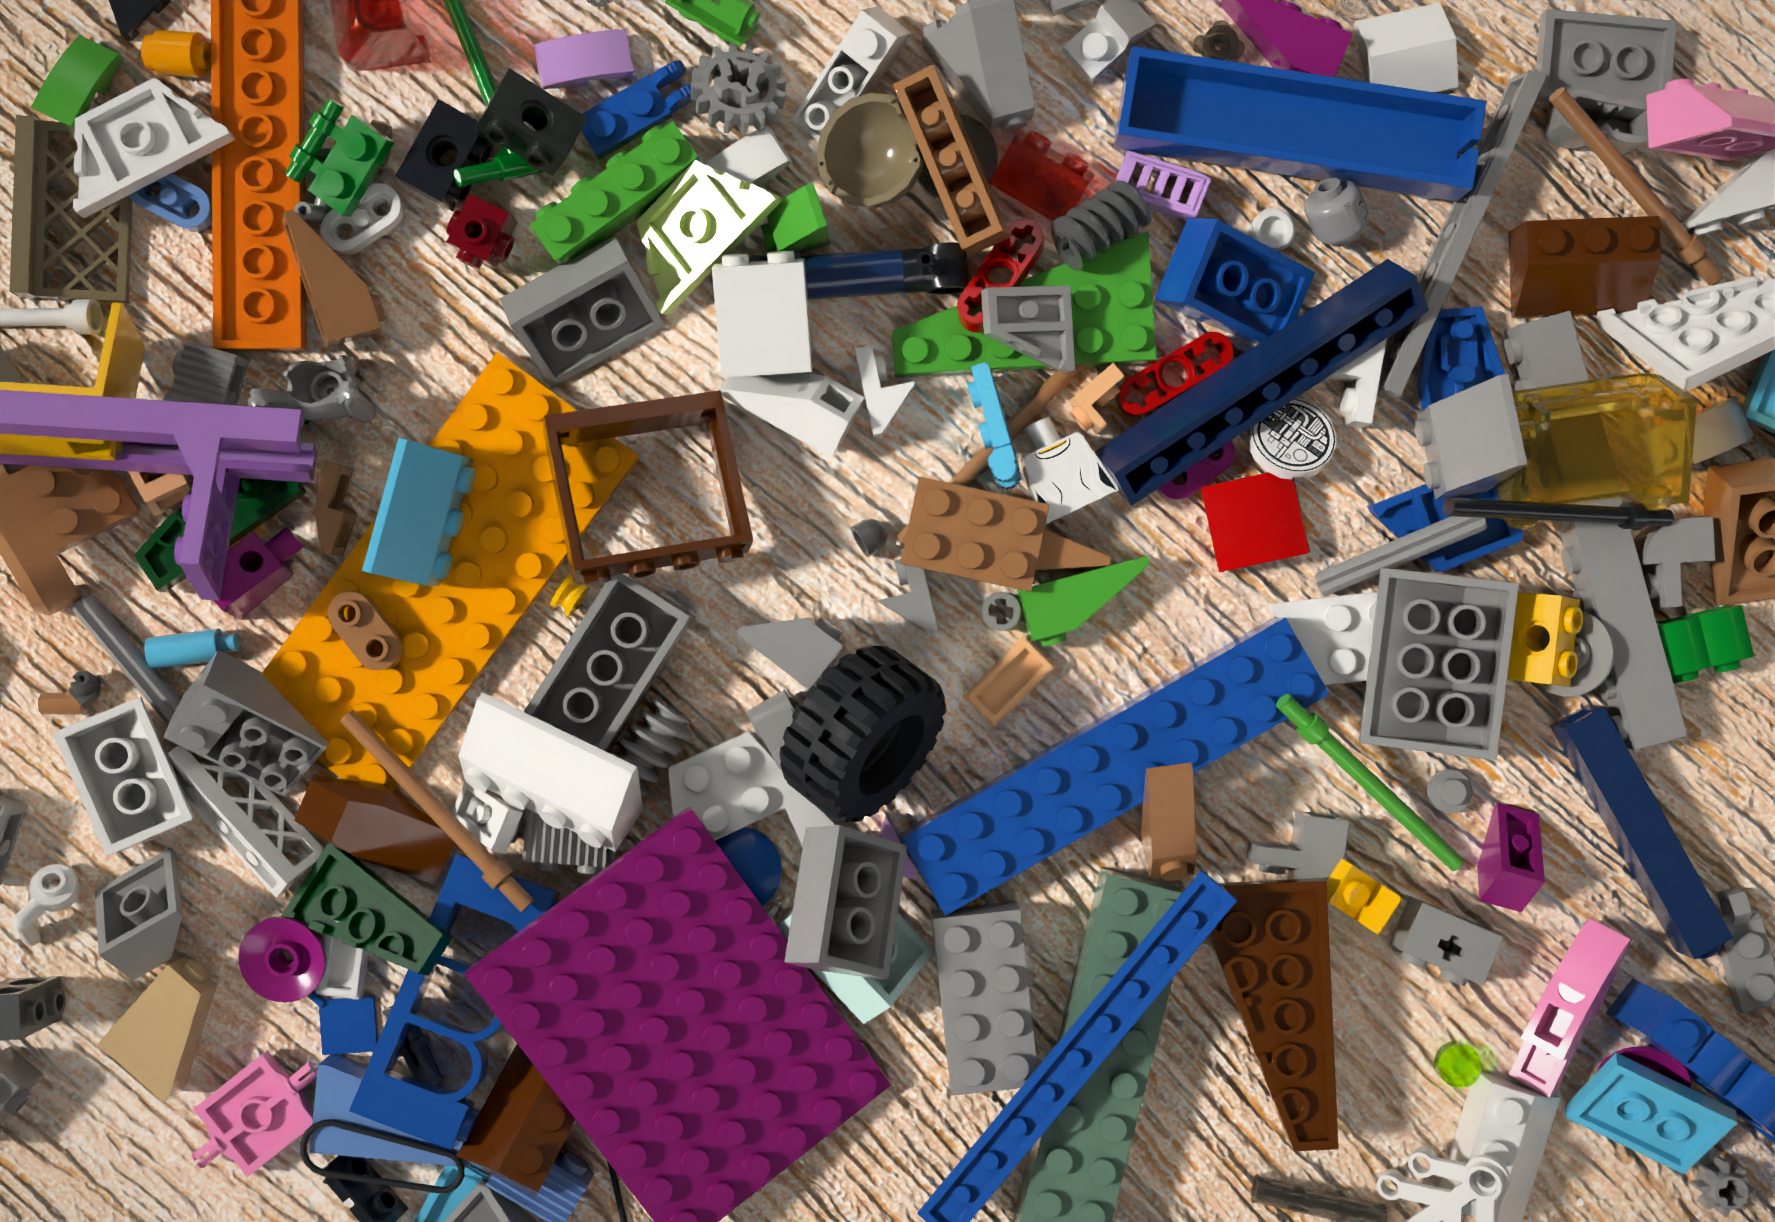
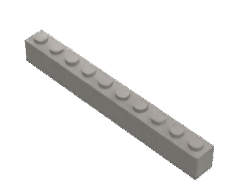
(1604, 562)

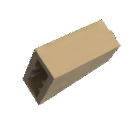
(163, 1028)

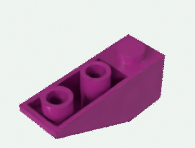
(1290, 37)

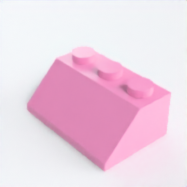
(1709, 121)

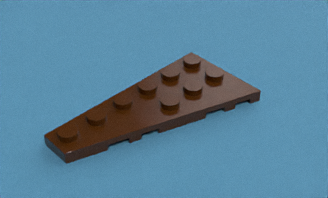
(1280, 979)

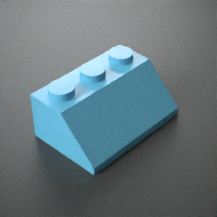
(419, 514)

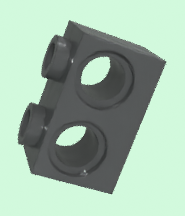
(29, 1005)

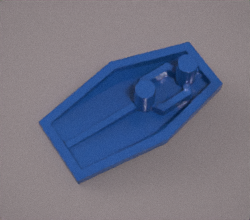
(1457, 355)

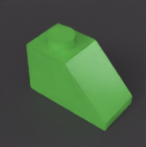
(797, 223)

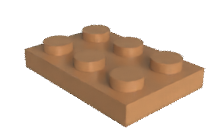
(974, 534)

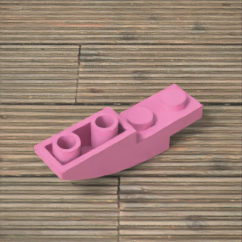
(1568, 1005)

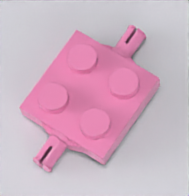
(256, 1114)

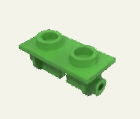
(730, 19)

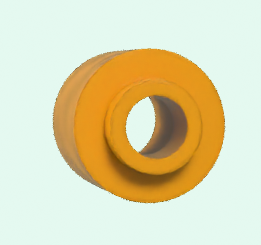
(176, 53)

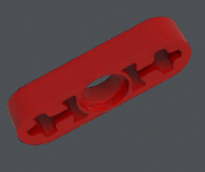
(1001, 255)
(1195, 348)

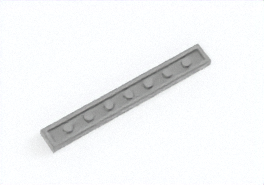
(1460, 228)

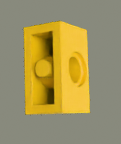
(1558, 660)

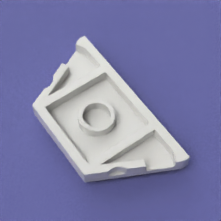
(138, 142)
(1333, 633)

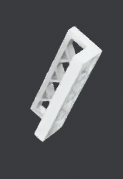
(237, 827)

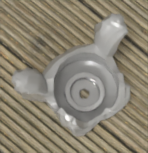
(310, 389)

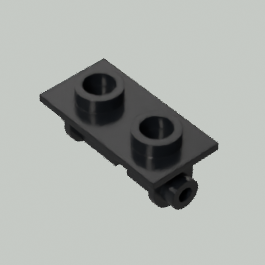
(370, 1200)

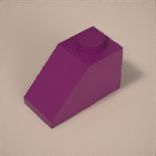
(1511, 859)

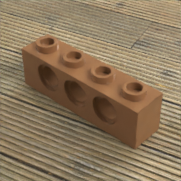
(951, 160)

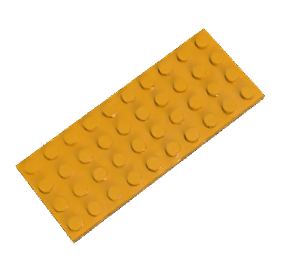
(498, 569)

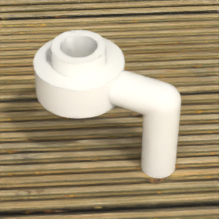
(45, 900)

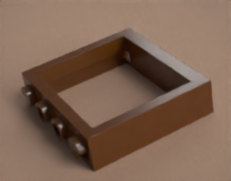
(643, 418)

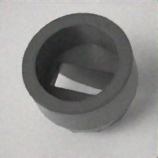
(869, 536)

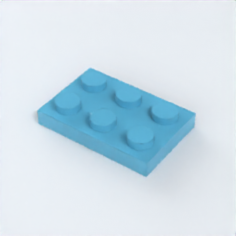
(1650, 1113)

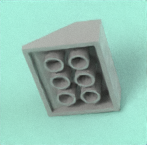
(1438, 663)

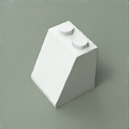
(762, 315)

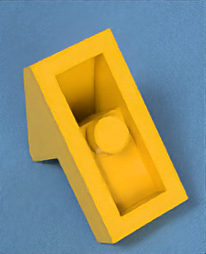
(1361, 896)

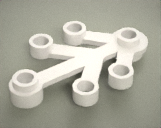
(1446, 1203)

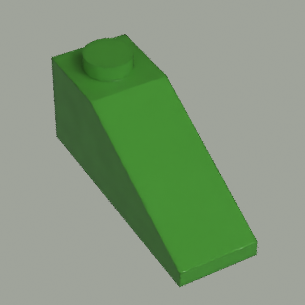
(1070, 601)

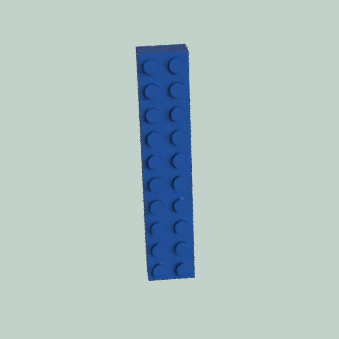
(1104, 764)

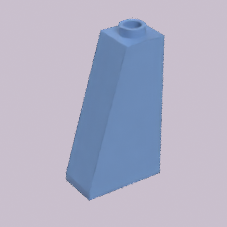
(335, 1091)

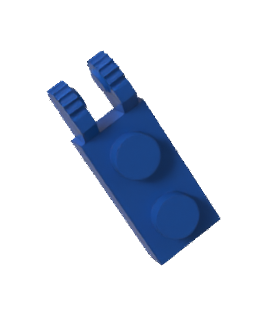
(634, 110)

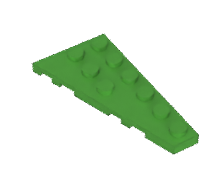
(1108, 318)

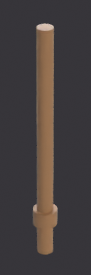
(1687, 246)
(1016, 425)
(496, 873)

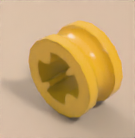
(570, 596)

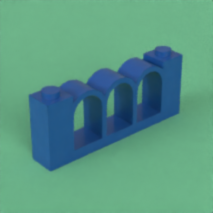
(1708, 1056)
(406, 1102)

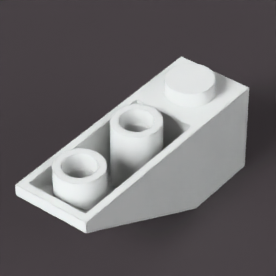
(853, 68)
(1739, 198)
(800, 404)

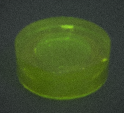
(1457, 1064)

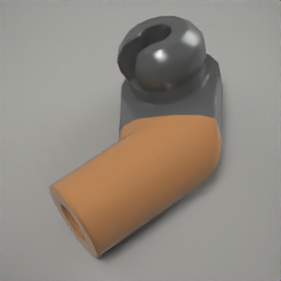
(75, 700)

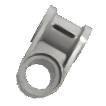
(771, 720)

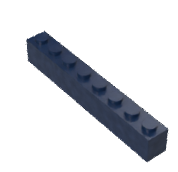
(1263, 380)

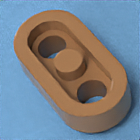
(366, 627)

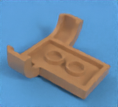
(48, 513)

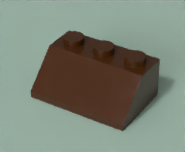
(1582, 265)
(519, 1127)

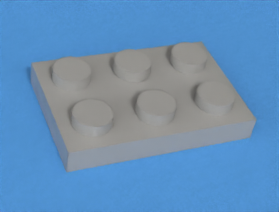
(1605, 54)

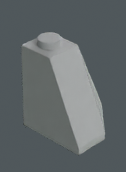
(985, 61)

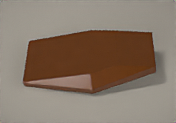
(376, 826)

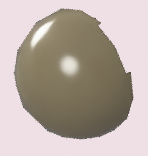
(869, 152)

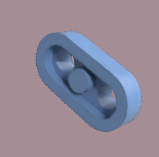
(175, 201)

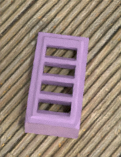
(1165, 170)

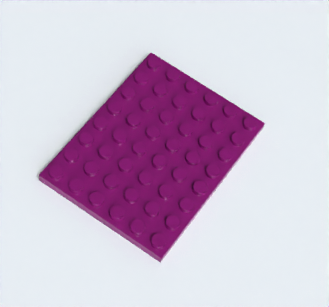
(679, 1026)

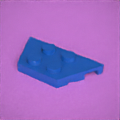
(1419, 509)

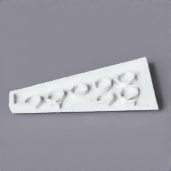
(1701, 333)

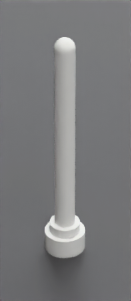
(81, 316)

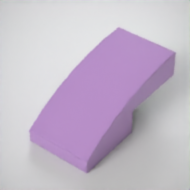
(583, 57)

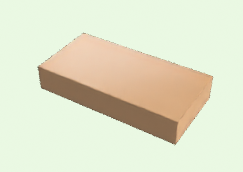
(1009, 681)

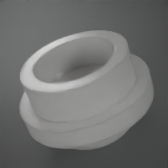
(1449, 791)

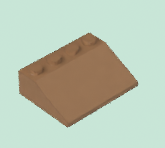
(1744, 530)

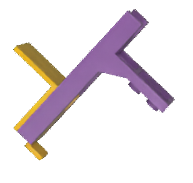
(121, 433)

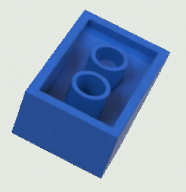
(1233, 281)

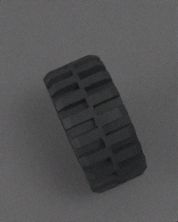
(862, 733)

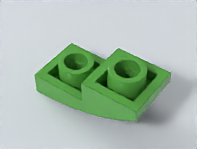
(76, 79)

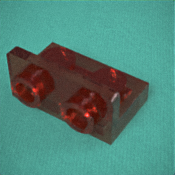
(1041, 175)

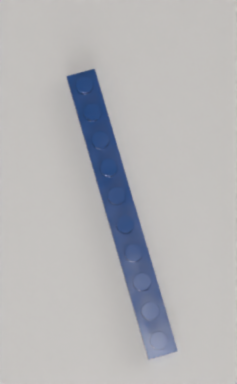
(1080, 1051)

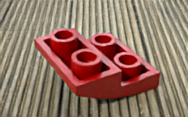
(1254, 521)

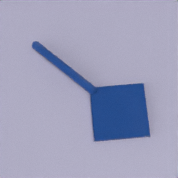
(347, 1024)

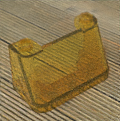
(1604, 442)

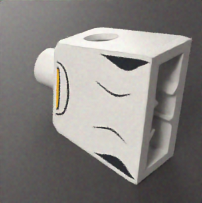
(1063, 471)

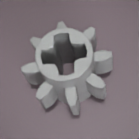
(1722, 1186)

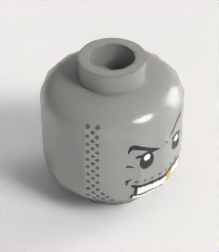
(1336, 212)

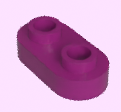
(1199, 474)

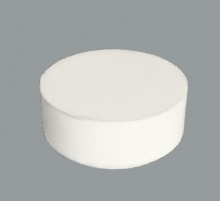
(1273, 228)

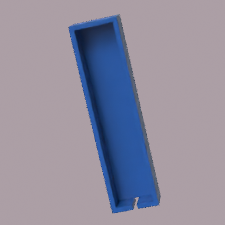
(1299, 124)

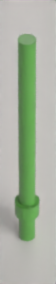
(1316, 731)

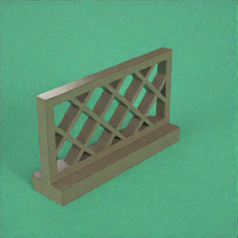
(32, 221)

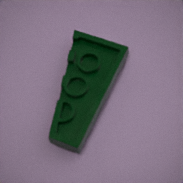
(255, 504)
(365, 912)

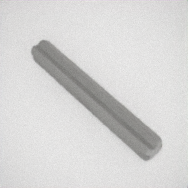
(1397, 552)
(127, 656)

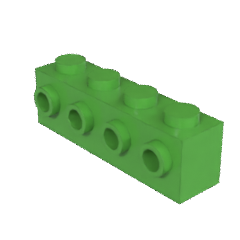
(615, 196)

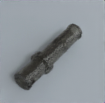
(1316, 1202)

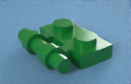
(349, 165)

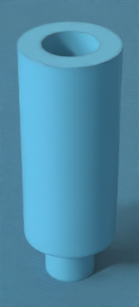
(188, 647)

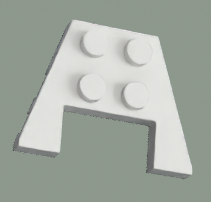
(737, 787)

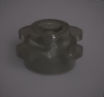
(1223, 34)

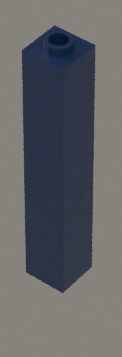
(1641, 832)

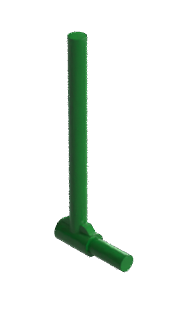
(507, 163)

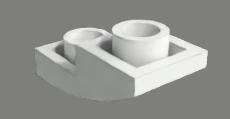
(753, 157)

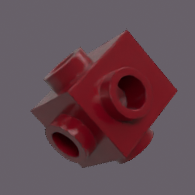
(481, 233)

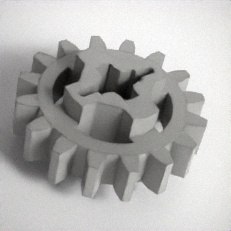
(738, 88)

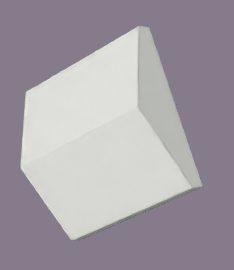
(1409, 49)

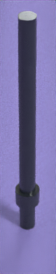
(1627, 515)

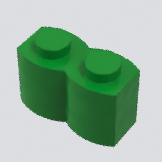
(1705, 640)

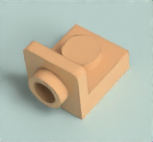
(1100, 391)

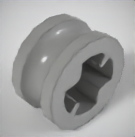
(990, 620)

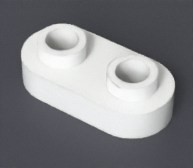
(365, 220)

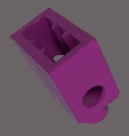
(246, 588)

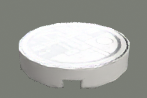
(1293, 441)

